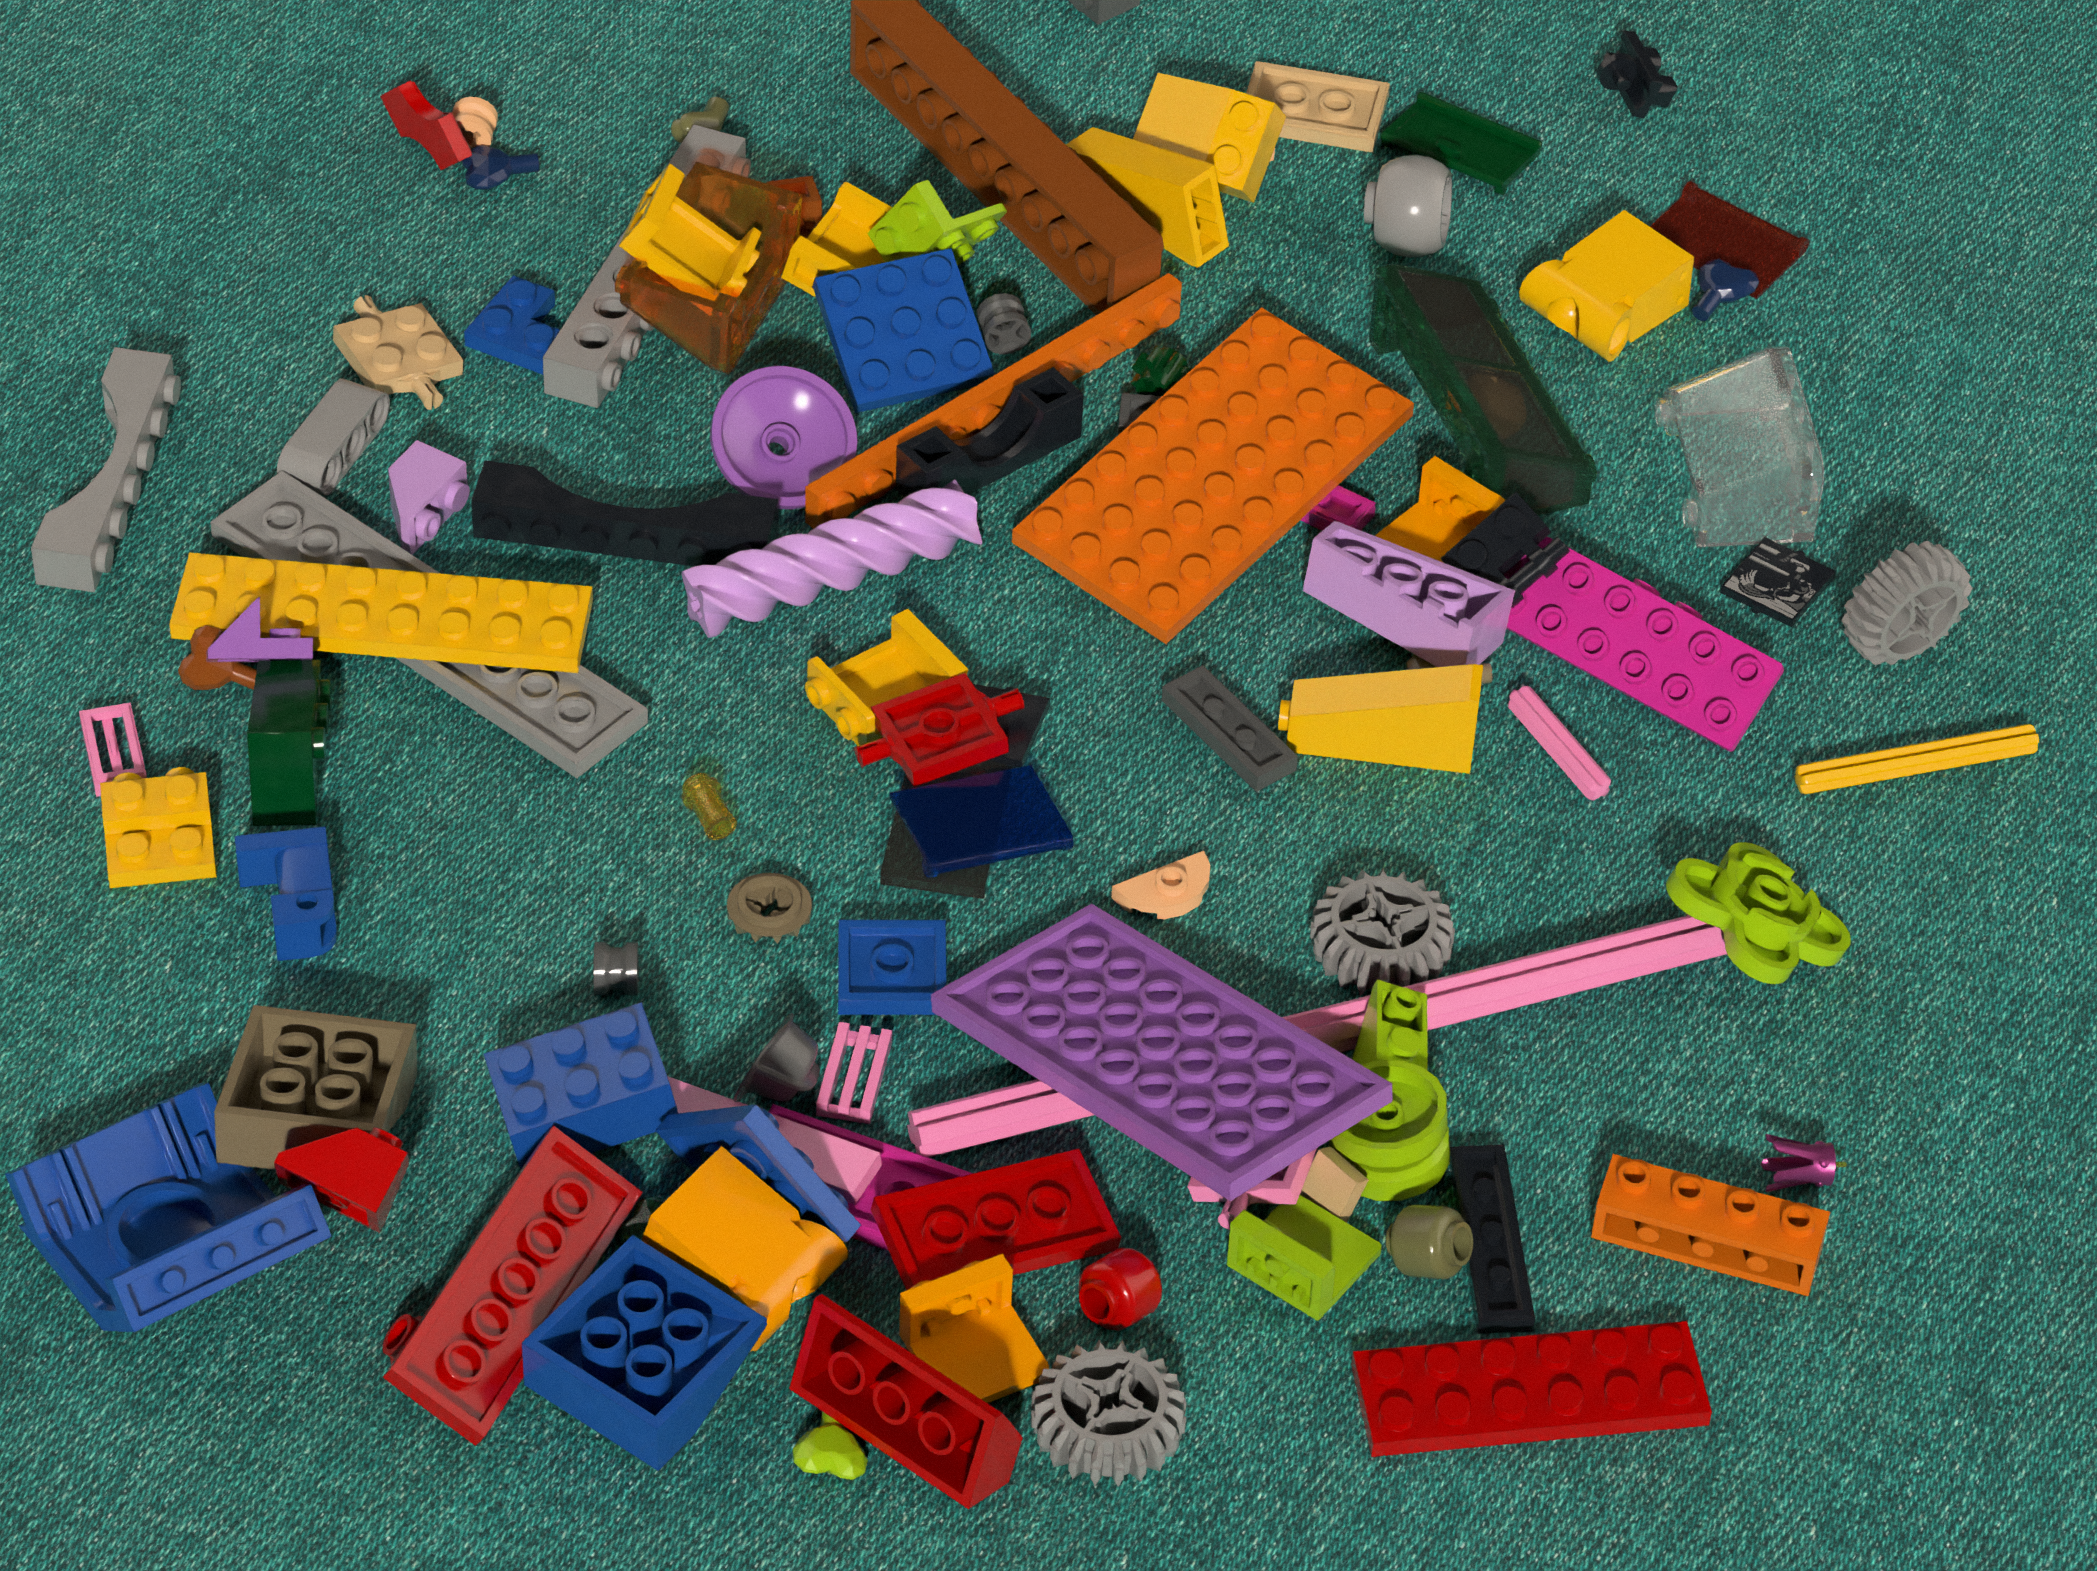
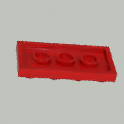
(1027, 1211)

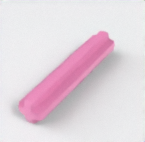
(1559, 743)

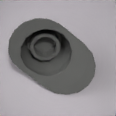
(783, 1065)

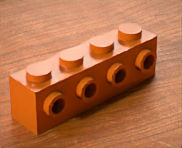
(1710, 1224)

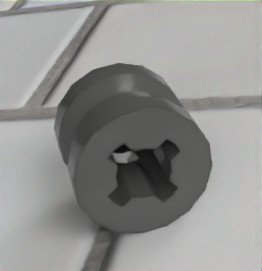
(1003, 323)
(616, 968)

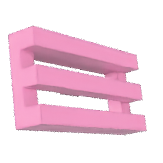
(106, 714)
(861, 1042)

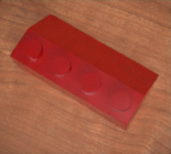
(903, 1405)

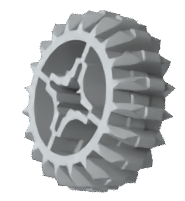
(1907, 603)
(1381, 931)
(1107, 1399)

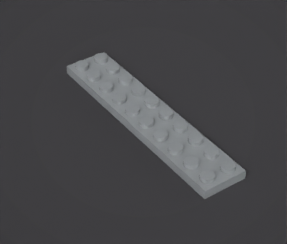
(556, 713)

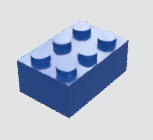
(588, 1080)

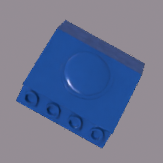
(150, 1218)

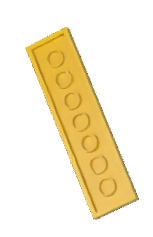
(391, 611)

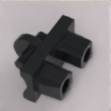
(1636, 75)

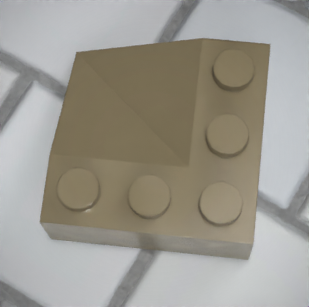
(310, 1079)

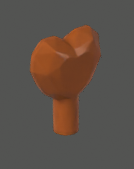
(211, 675)

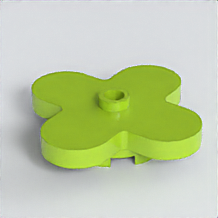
(1760, 911)

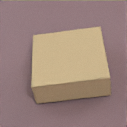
(1333, 1183)

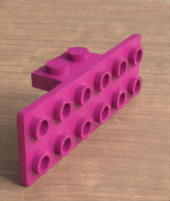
(1646, 647)

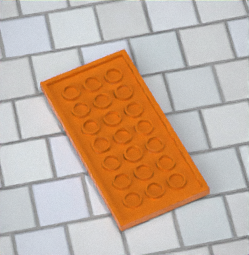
(1212, 474)

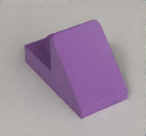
(243, 643)

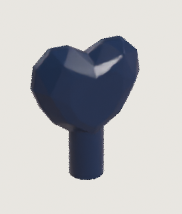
(492, 167)
(1722, 285)

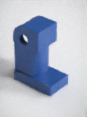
(305, 901)

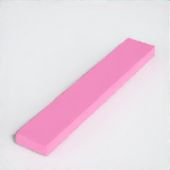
(836, 1161)

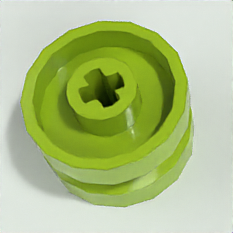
(1405, 1142)

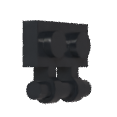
(1502, 542)

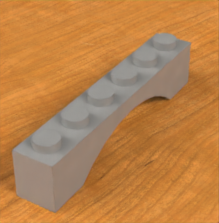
(80, 535)

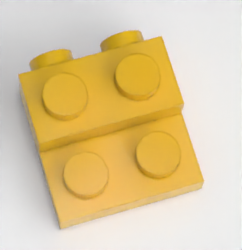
(157, 828)

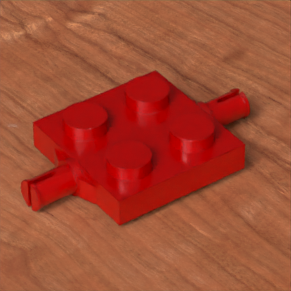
(940, 729)

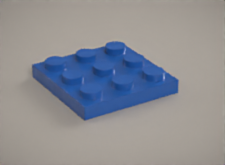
(903, 330)

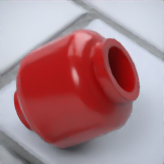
(1120, 1289)

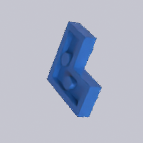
(512, 325)

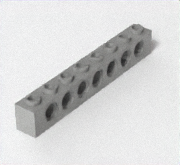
(602, 332)

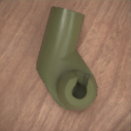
(712, 118)

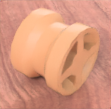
(476, 120)

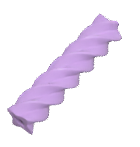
(830, 555)

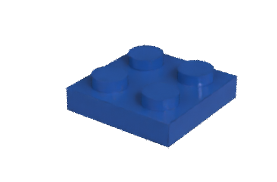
(890, 966)

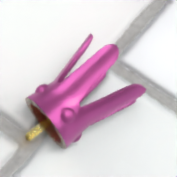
(1809, 1163)

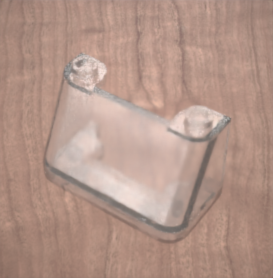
(1747, 451)

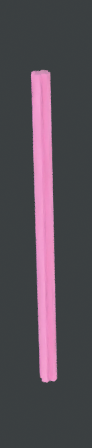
(1449, 1001)

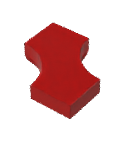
(427, 125)

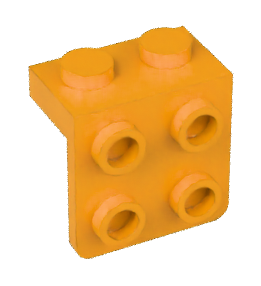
(1446, 511)
(971, 1330)

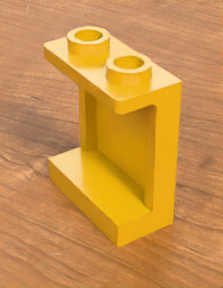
(838, 239)
(687, 245)
(884, 672)

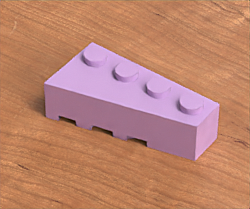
(1408, 596)

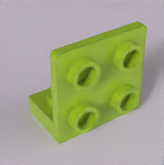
(1300, 1254)

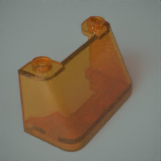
(721, 328)

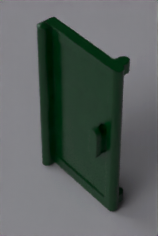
(1463, 141)

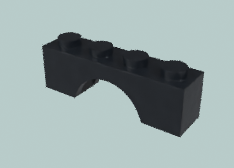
(1036, 421)

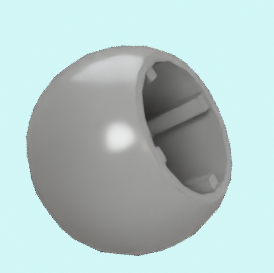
(1410, 205)

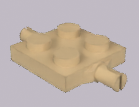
(398, 350)

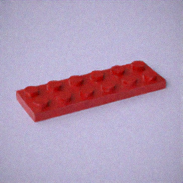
(510, 1280)
(1530, 1388)

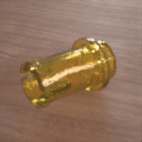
(703, 796)

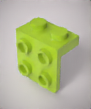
(923, 226)

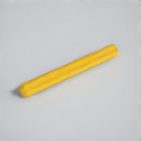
(1916, 759)

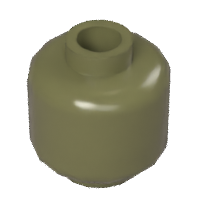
(1429, 1242)

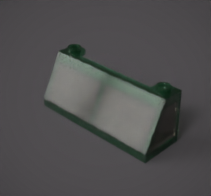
(1481, 387)

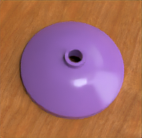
(786, 409)

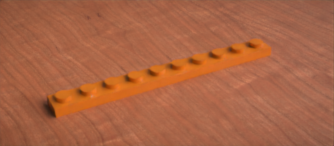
(1072, 355)

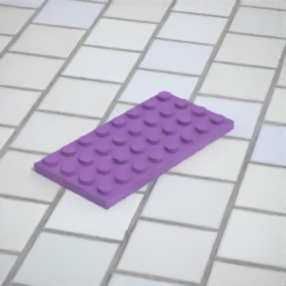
(1162, 1050)

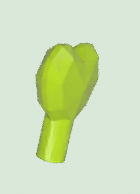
(830, 1451)

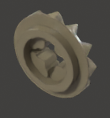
(759, 892)

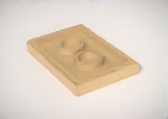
(1323, 104)

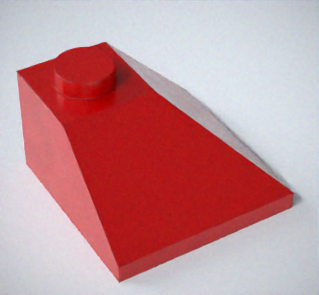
(349, 1172)

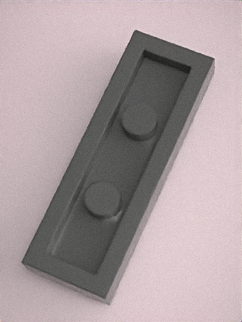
(1229, 728)

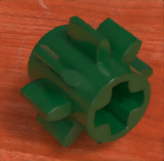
(1158, 371)

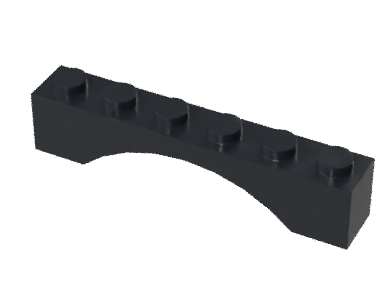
(528, 508)

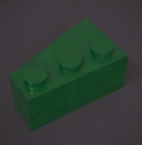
(287, 741)

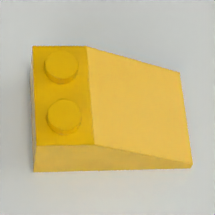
(1214, 127)

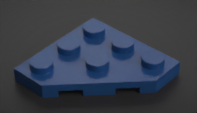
(756, 1142)

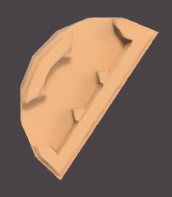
(1168, 889)

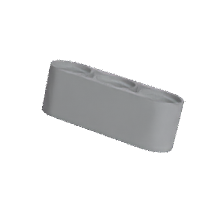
(334, 435)

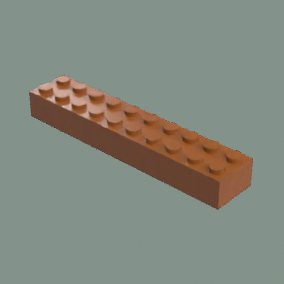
(1003, 152)

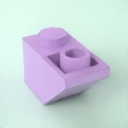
(425, 492)

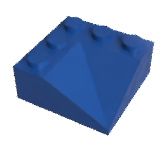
(641, 1351)

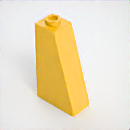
(1164, 188)
(1388, 717)

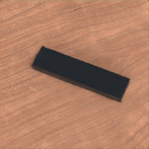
(1497, 1260)

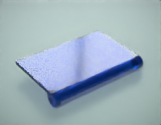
(981, 820)

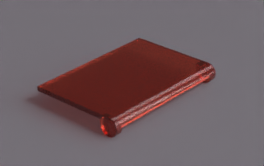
(1722, 231)

